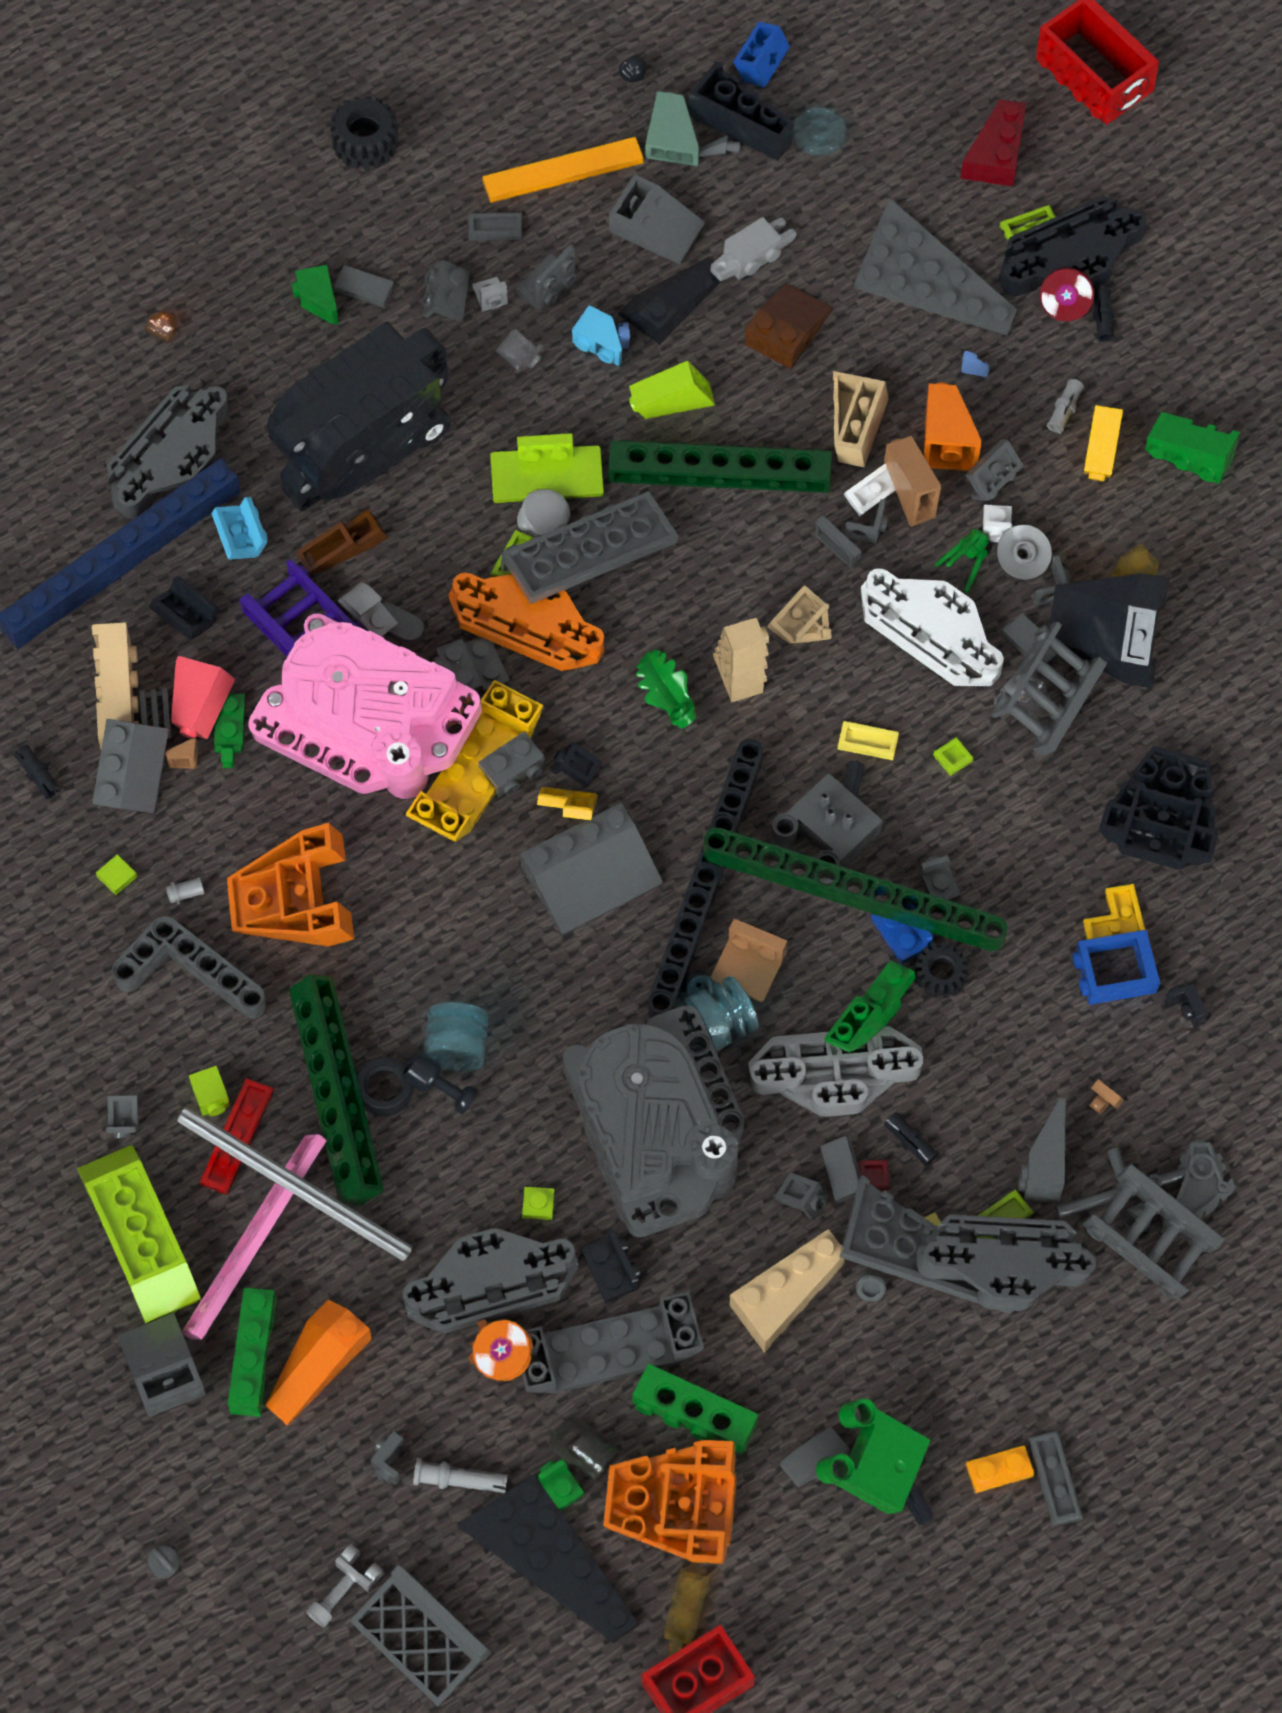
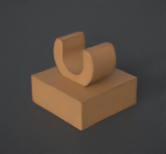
(1105, 1097)

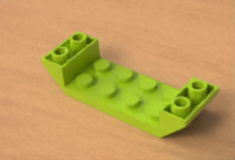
(139, 1234)

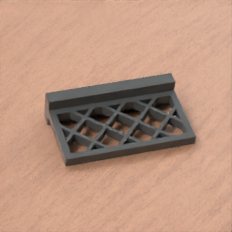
(444, 1622)

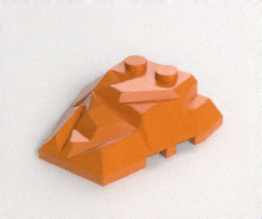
(676, 1500)

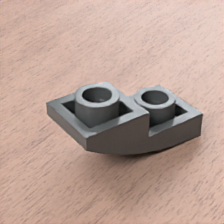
(803, 1461)

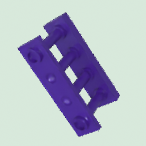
(275, 627)

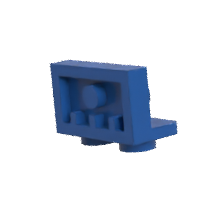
(903, 939)

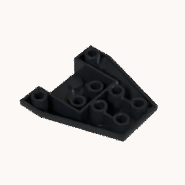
(1113, 621)

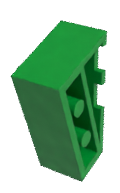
(1192, 446)

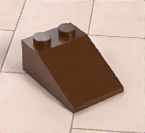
(786, 325)

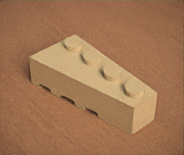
(742, 658)
(116, 676)
(785, 1289)

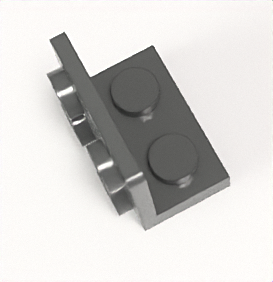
(548, 279)

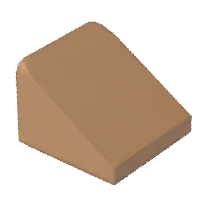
(183, 755)

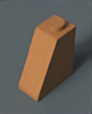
(912, 480)

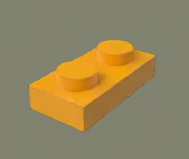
(999, 1469)

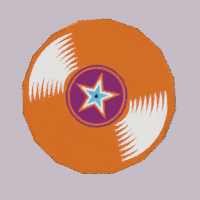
(502, 1350)

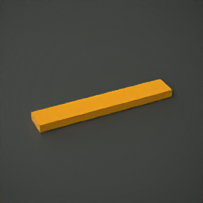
(562, 169)

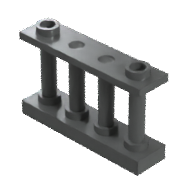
(1073, 692)
(1179, 1221)

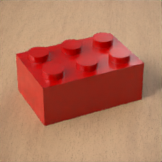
(699, 1676)

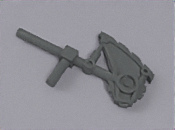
(1200, 1186)

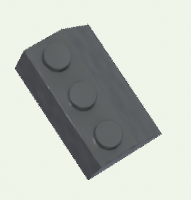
(130, 766)

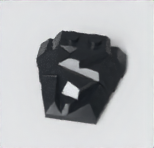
(1164, 811)

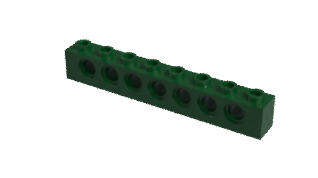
(707, 474)
(336, 1090)

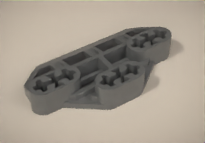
(168, 460)
(1004, 1273)
(489, 1276)

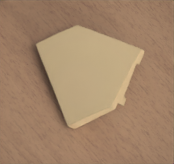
(802, 619)

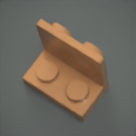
(751, 959)

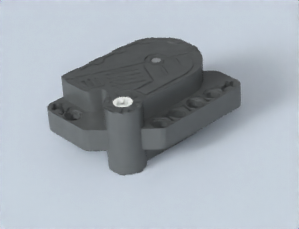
(648, 1091)

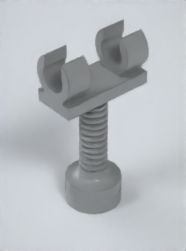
(321, 1611)

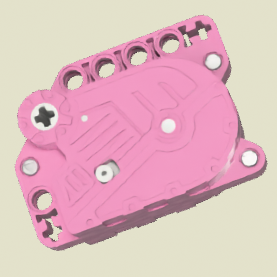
(367, 707)

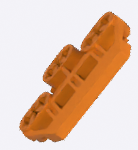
(549, 620)

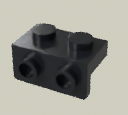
(185, 608)

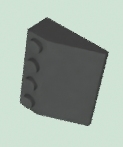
(590, 869)

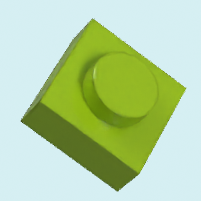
(538, 1203)

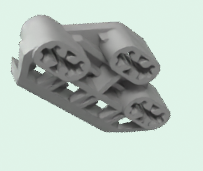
(834, 1072)

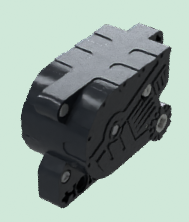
(360, 414)

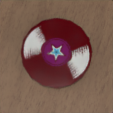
(1066, 294)

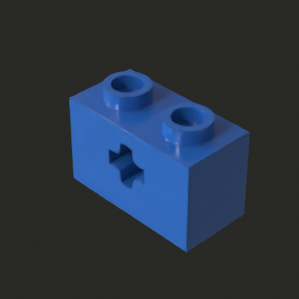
(761, 54)

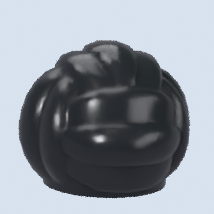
(632, 69)

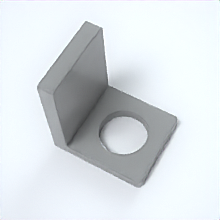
(492, 295)

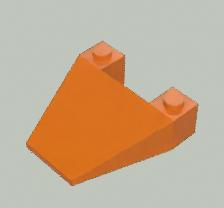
(283, 891)

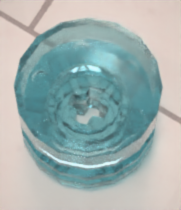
(726, 1011)
(456, 1036)

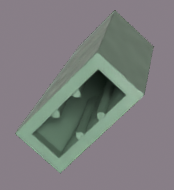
(671, 131)

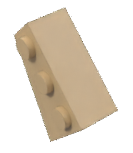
(857, 416)

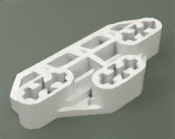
(926, 610)

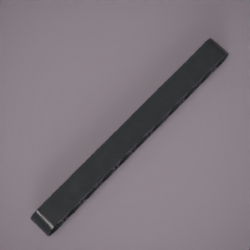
(700, 891)

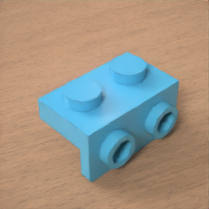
(240, 530)

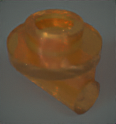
(161, 325)

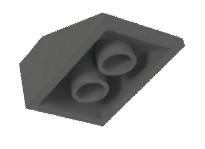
(1044, 1172)

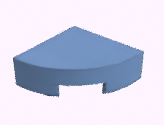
(624, 335)
(974, 366)

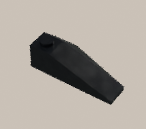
(668, 303)

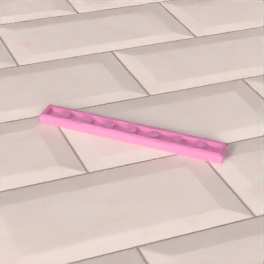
(250, 1241)

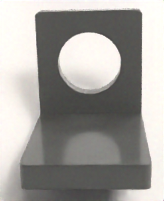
(872, 533)
(1061, 577)

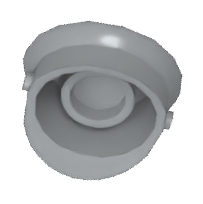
(543, 512)

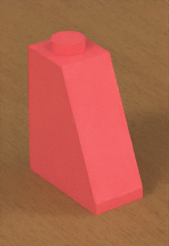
(198, 696)

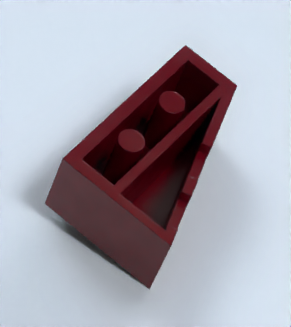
(997, 146)

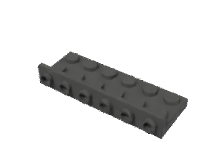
(589, 547)

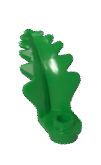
(666, 688)

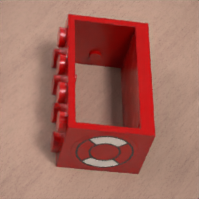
(1112, 43)

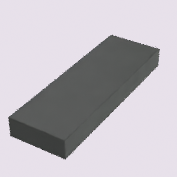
(1055, 1478)

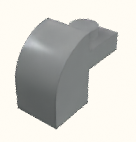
(365, 606)

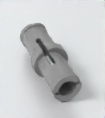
(1065, 406)

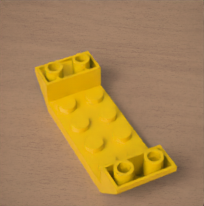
(463, 790)

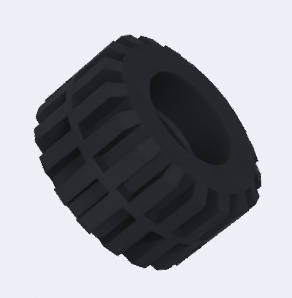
(368, 149)

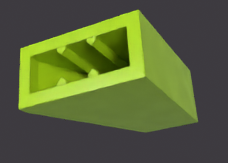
(671, 392)

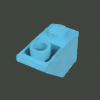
(598, 334)

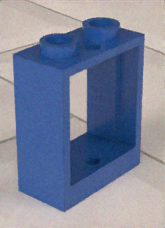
(1096, 994)

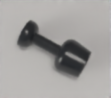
(424, 1073)

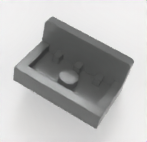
(446, 291)
(513, 764)

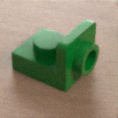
(560, 1484)

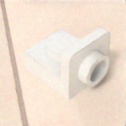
(996, 521)

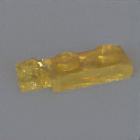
(685, 1610)

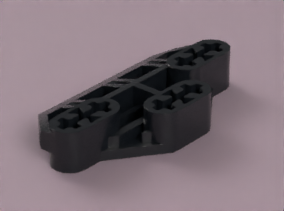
(1090, 250)

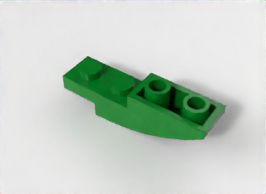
(873, 1011)

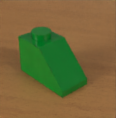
(316, 292)

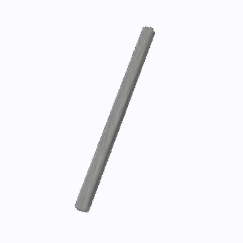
(295, 1184)

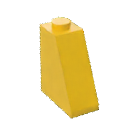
(1102, 442)

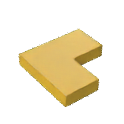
(574, 803)
(1124, 914)

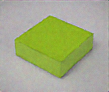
(953, 756)
(116, 874)

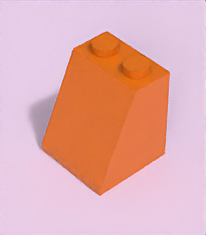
(949, 432)

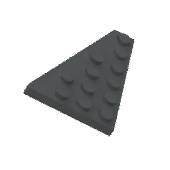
(921, 272)

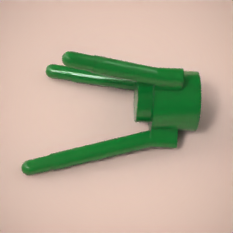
(971, 546)

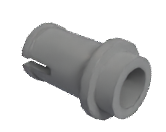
(184, 890)

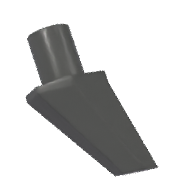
(720, 147)

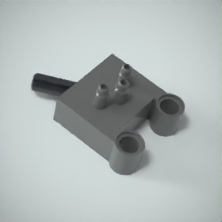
(831, 819)

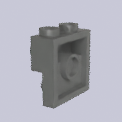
(473, 663)

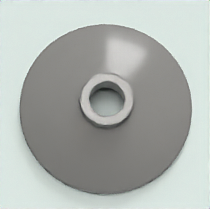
(1035, 546)

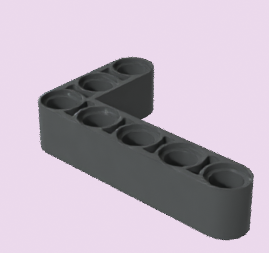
(193, 962)

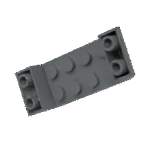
(613, 1347)

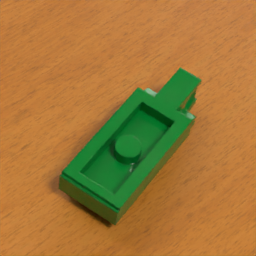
(230, 729)

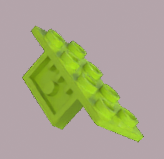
(546, 464)

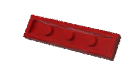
(242, 1124)

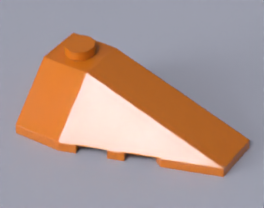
(320, 1354)

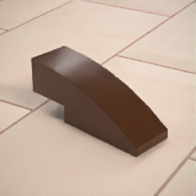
(342, 543)

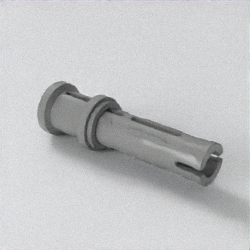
(445, 1475)

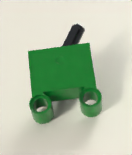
(881, 1462)

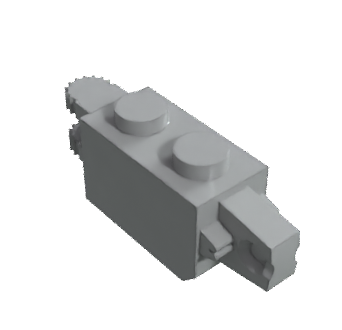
(752, 249)

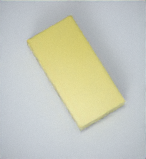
(868, 740)

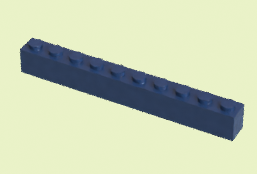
(118, 553)

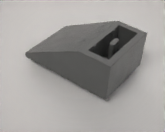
(654, 220)
(161, 1365)

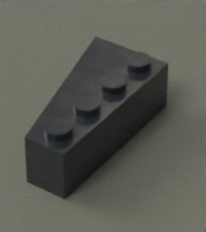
(739, 113)

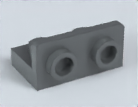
(994, 471)

